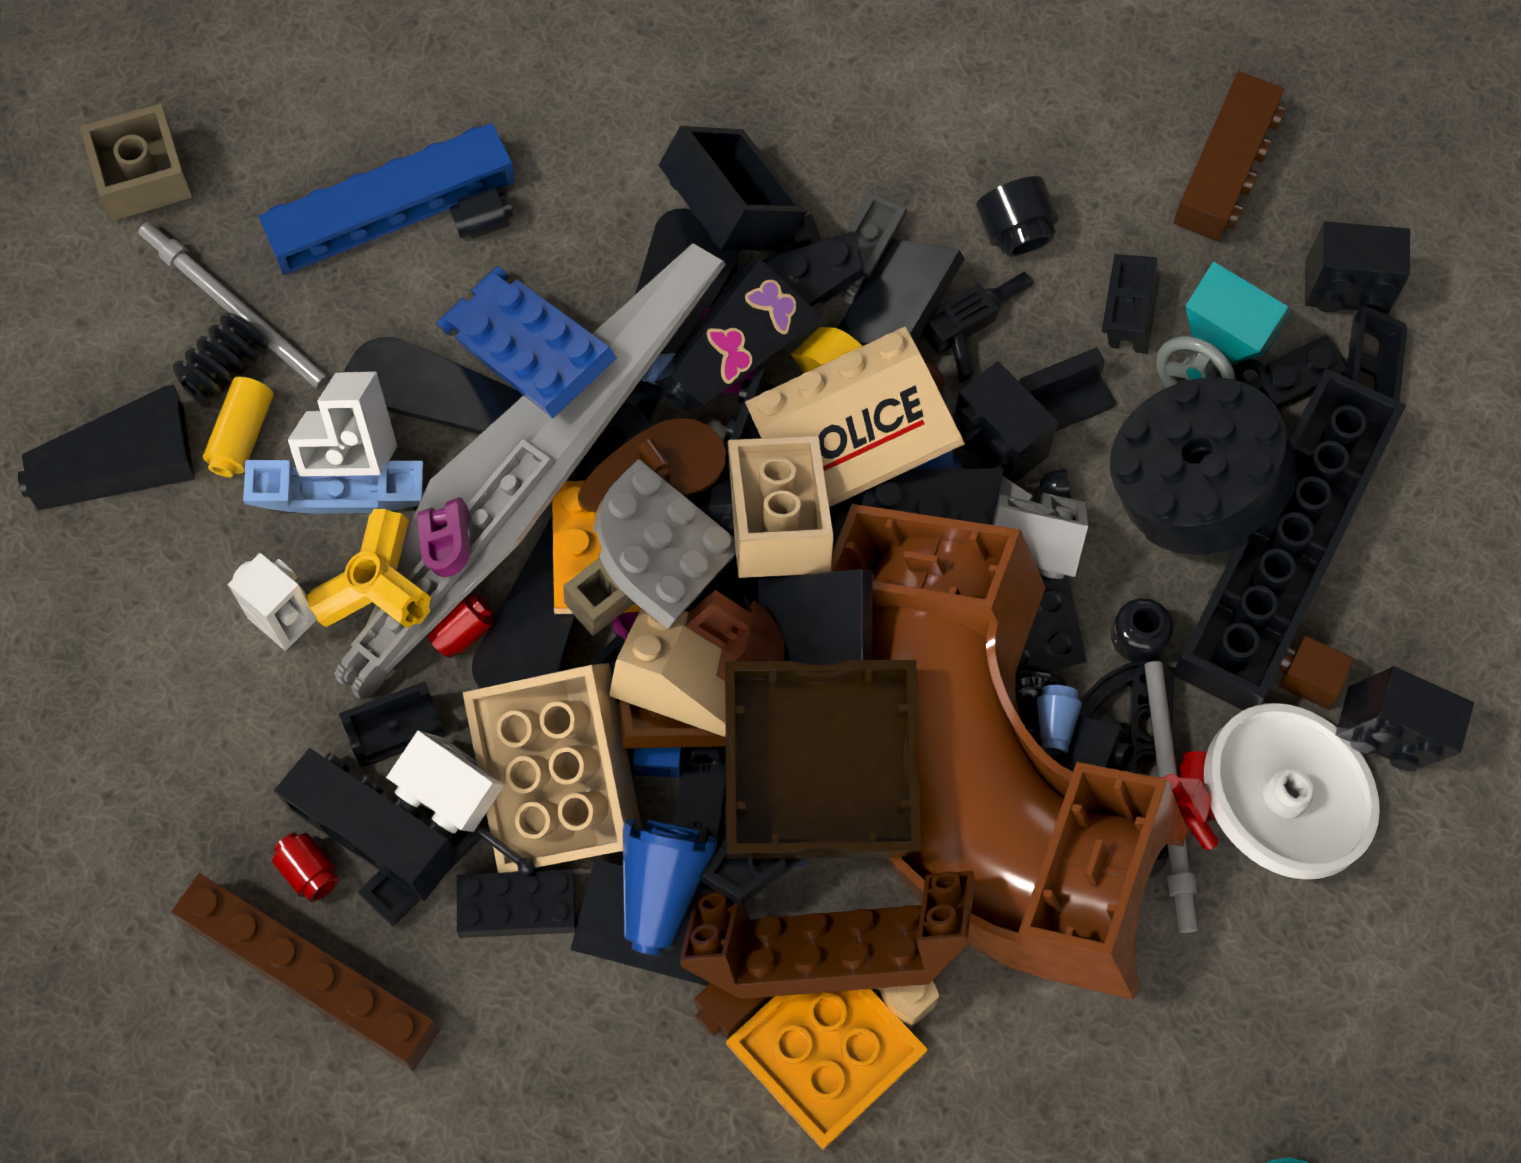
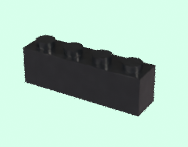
(368, 823)

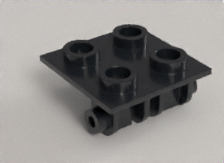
(1055, 632)

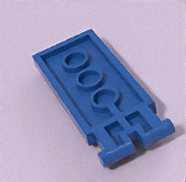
(527, 341)

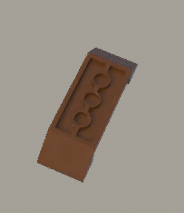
(832, 948)

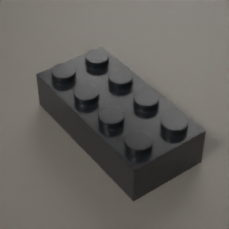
(516, 903)

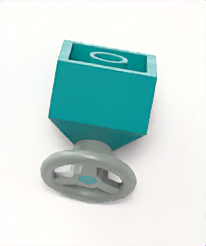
(1227, 325)

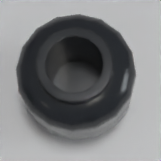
(1141, 630)

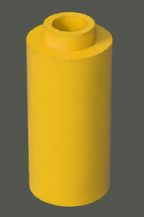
(237, 426)

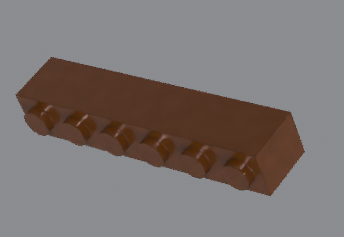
(306, 971)

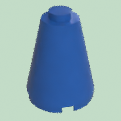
(660, 880)

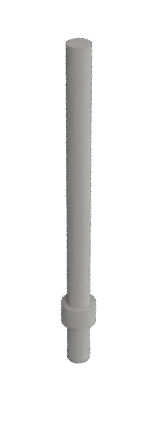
(177, 256)
(1180, 882)

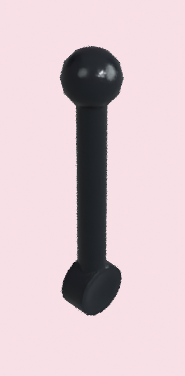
(525, 865)

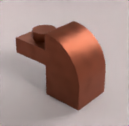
(739, 632)

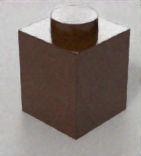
(1315, 671)
(723, 1011)

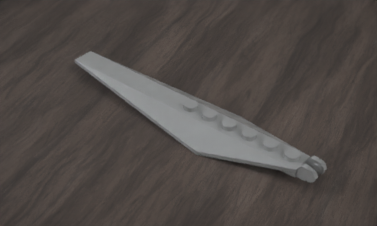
(524, 462)

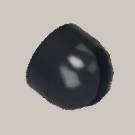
(1055, 483)

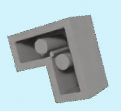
(1051, 529)

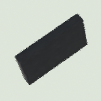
(901, 290)
(822, 615)
(602, 927)

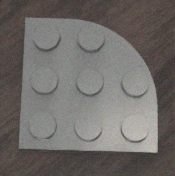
(659, 544)

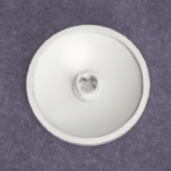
(1291, 791)

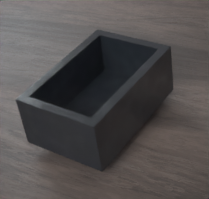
(732, 189)

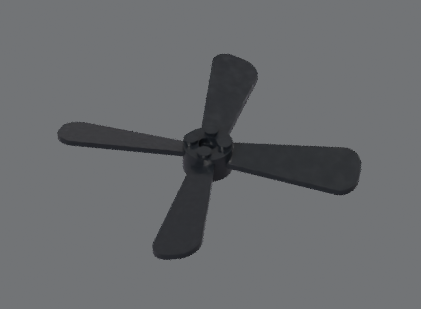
(526, 632)

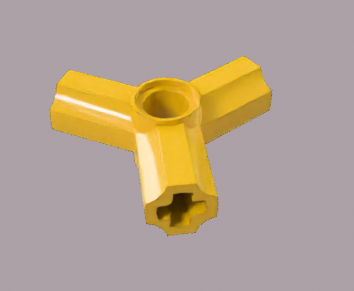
(373, 578)

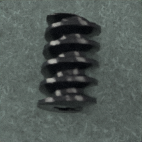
(217, 355)

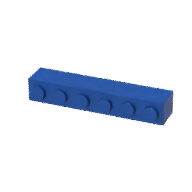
(386, 198)

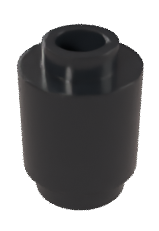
(481, 213)

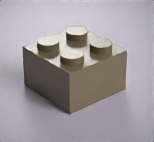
(135, 162)

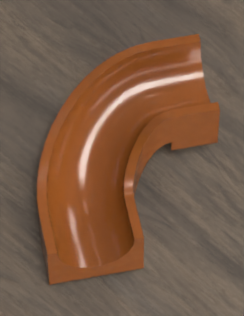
(1049, 847)

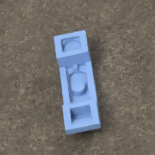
(279, 487)

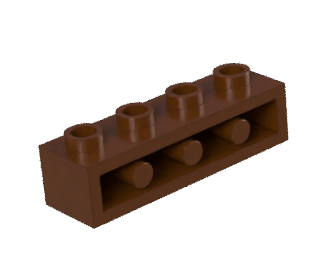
(1229, 155)

